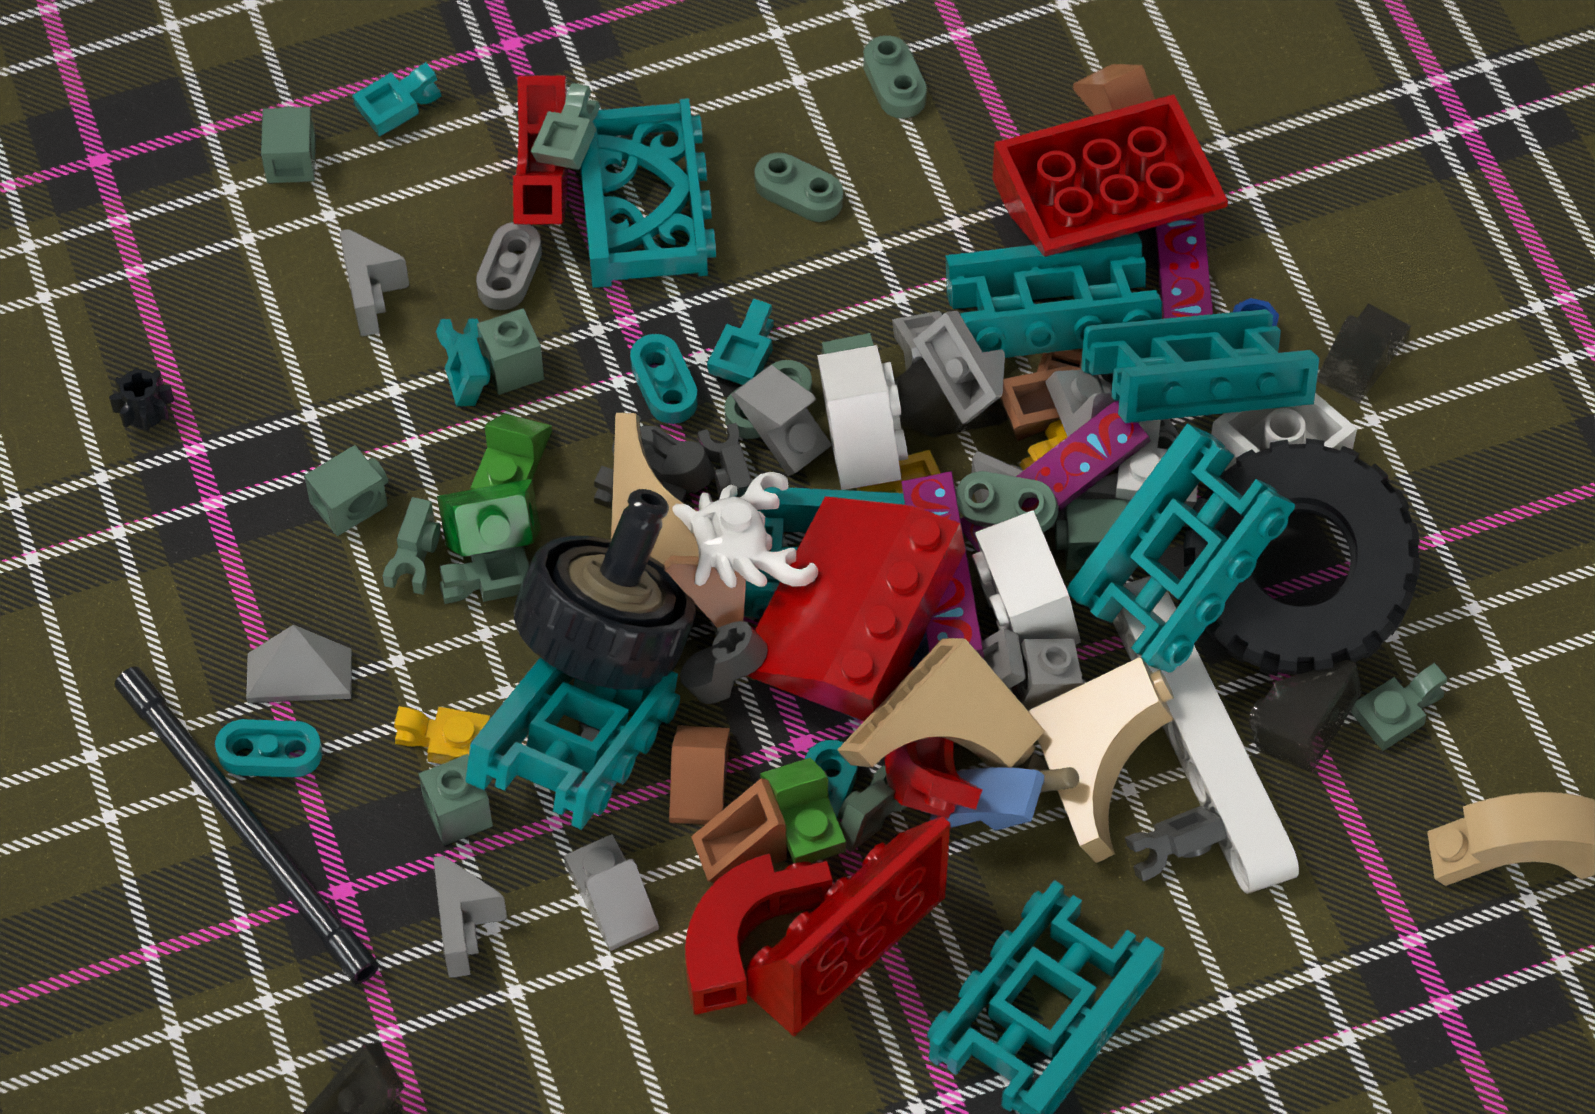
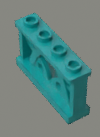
(610, 240)

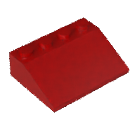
(1105, 176)
(868, 608)
(852, 926)

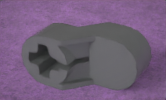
(676, 461)
(733, 655)

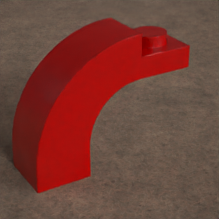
(538, 186)
(927, 778)
(729, 914)

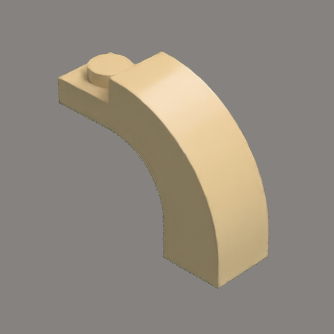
(1516, 830)

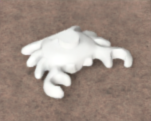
(735, 538)

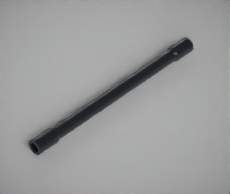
(338, 939)

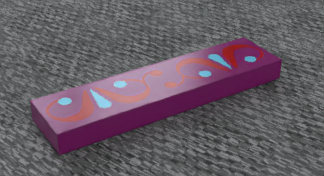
(1183, 268)
(1079, 460)
(956, 611)

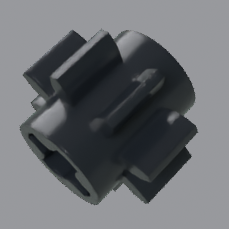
(141, 398)

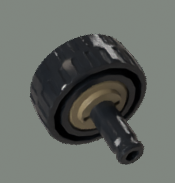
(606, 604)

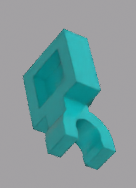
(393, 102)
(744, 350)
(465, 366)

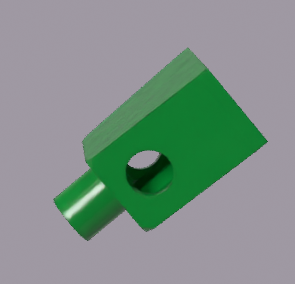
(490, 518)

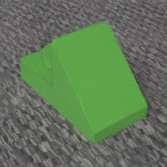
(511, 451)
(807, 811)

